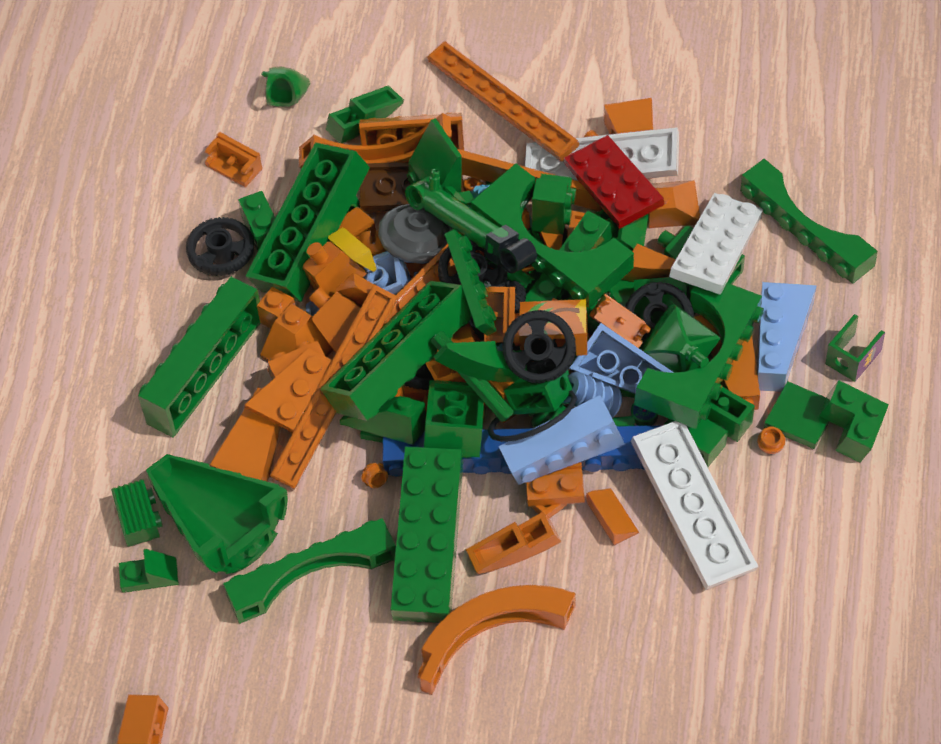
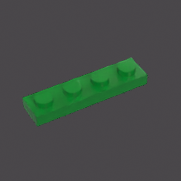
(474, 289)

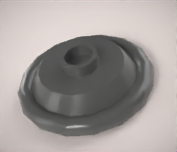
(412, 234)

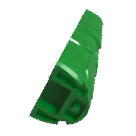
(219, 511)

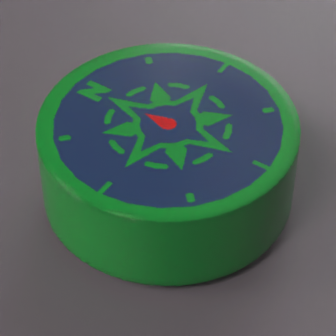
(642, 416)

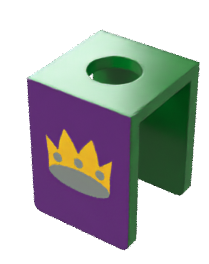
(856, 365)

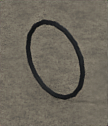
(534, 431)

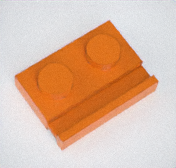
(558, 487)

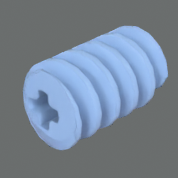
(588, 388)

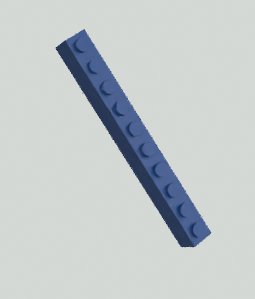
(492, 459)

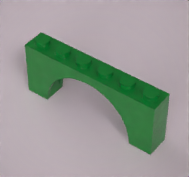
(580, 273)
(688, 394)

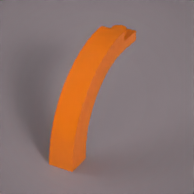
(383, 153)
(489, 610)

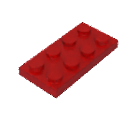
(614, 181)

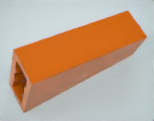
(744, 375)
(249, 446)

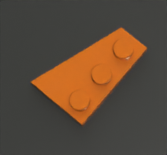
(291, 391)

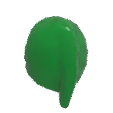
(284, 86)

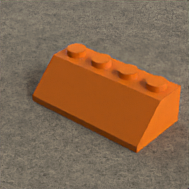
(388, 130)

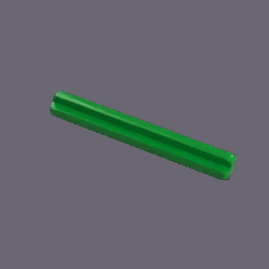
(481, 387)

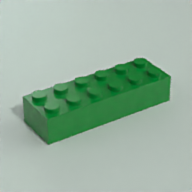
(307, 216)
(397, 351)
(200, 357)
(427, 534)

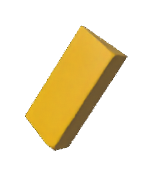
(353, 248)

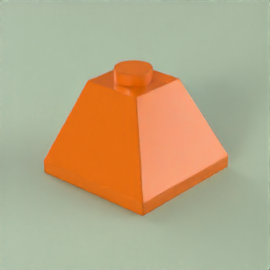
(679, 206)
(290, 330)

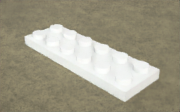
(650, 151)
(716, 243)
(694, 504)

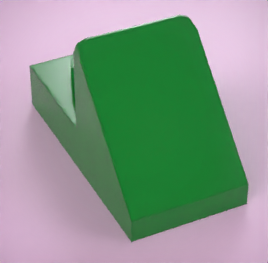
(152, 572)

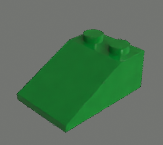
(436, 152)
(454, 418)

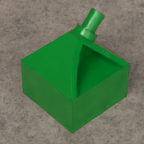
(680, 341)

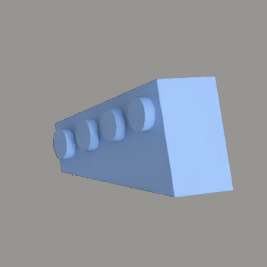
(781, 331)
(615, 360)
(577, 437)

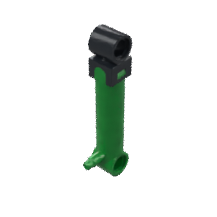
(499, 243)

